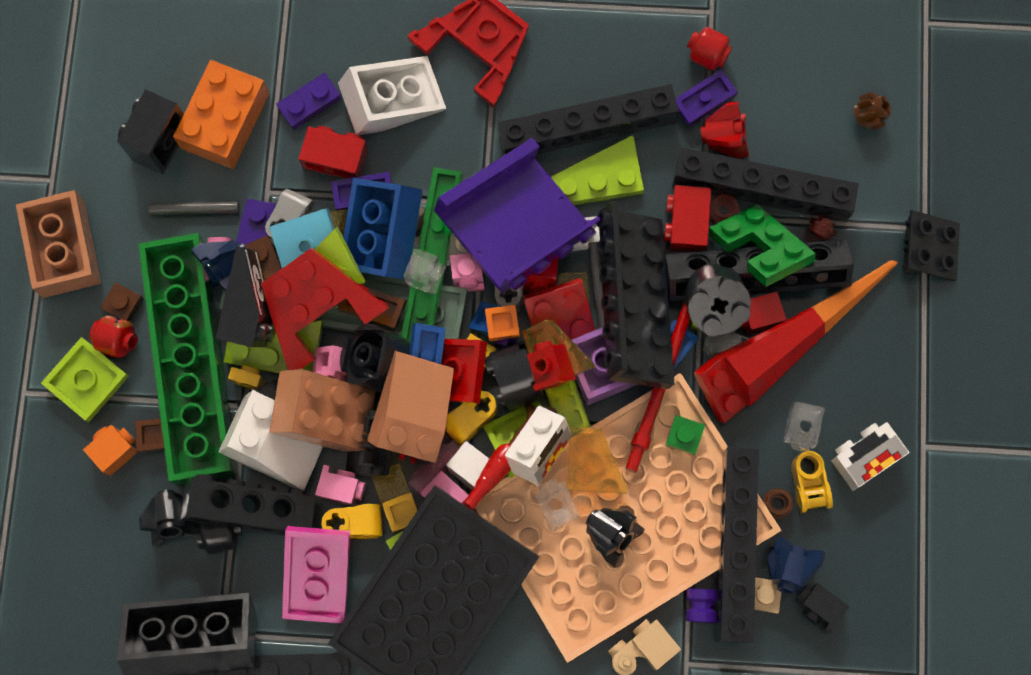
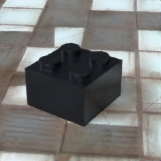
(150, 131)

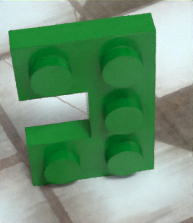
(781, 248)

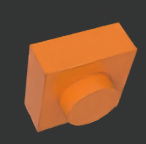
(502, 322)

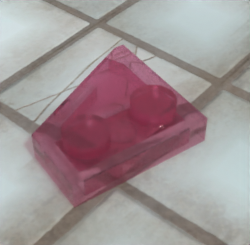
(426, 473)

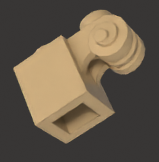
(650, 643)

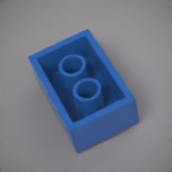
(382, 226)

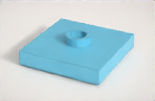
(300, 234)

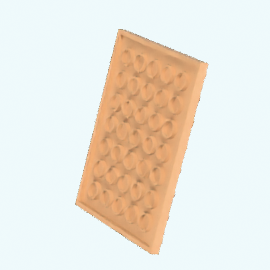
(671, 496)

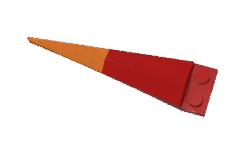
(750, 368)

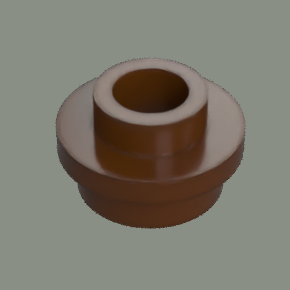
(784, 496)

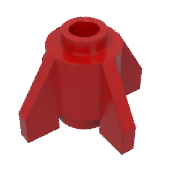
(726, 131)

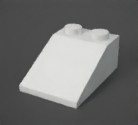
(390, 94)
(269, 453)

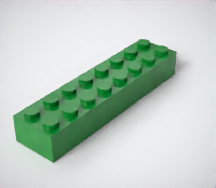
(186, 359)

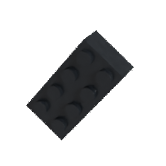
(187, 635)

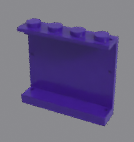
(513, 218)

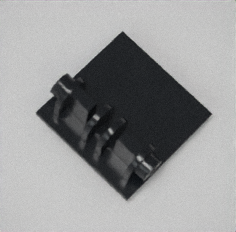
(931, 246)
(369, 462)

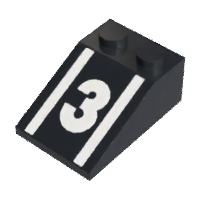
(245, 312)

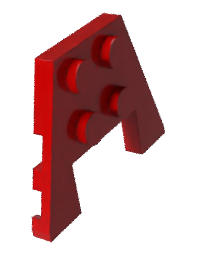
(487, 32)
(307, 291)

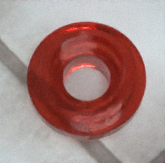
(723, 200)
(822, 228)

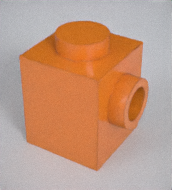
(111, 449)

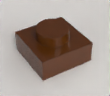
(121, 302)
(149, 435)

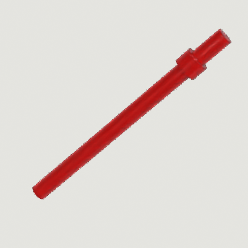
(641, 439)

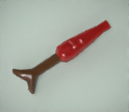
(496, 466)

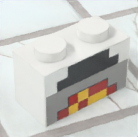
(538, 445)
(869, 456)

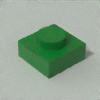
(685, 435)

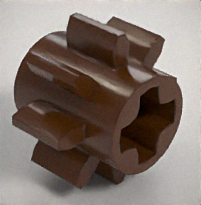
(872, 110)

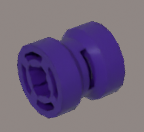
(702, 602)

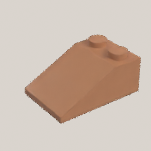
(413, 407)

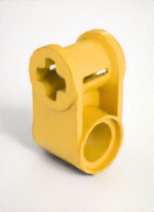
(466, 422)
(811, 484)
(362, 520)

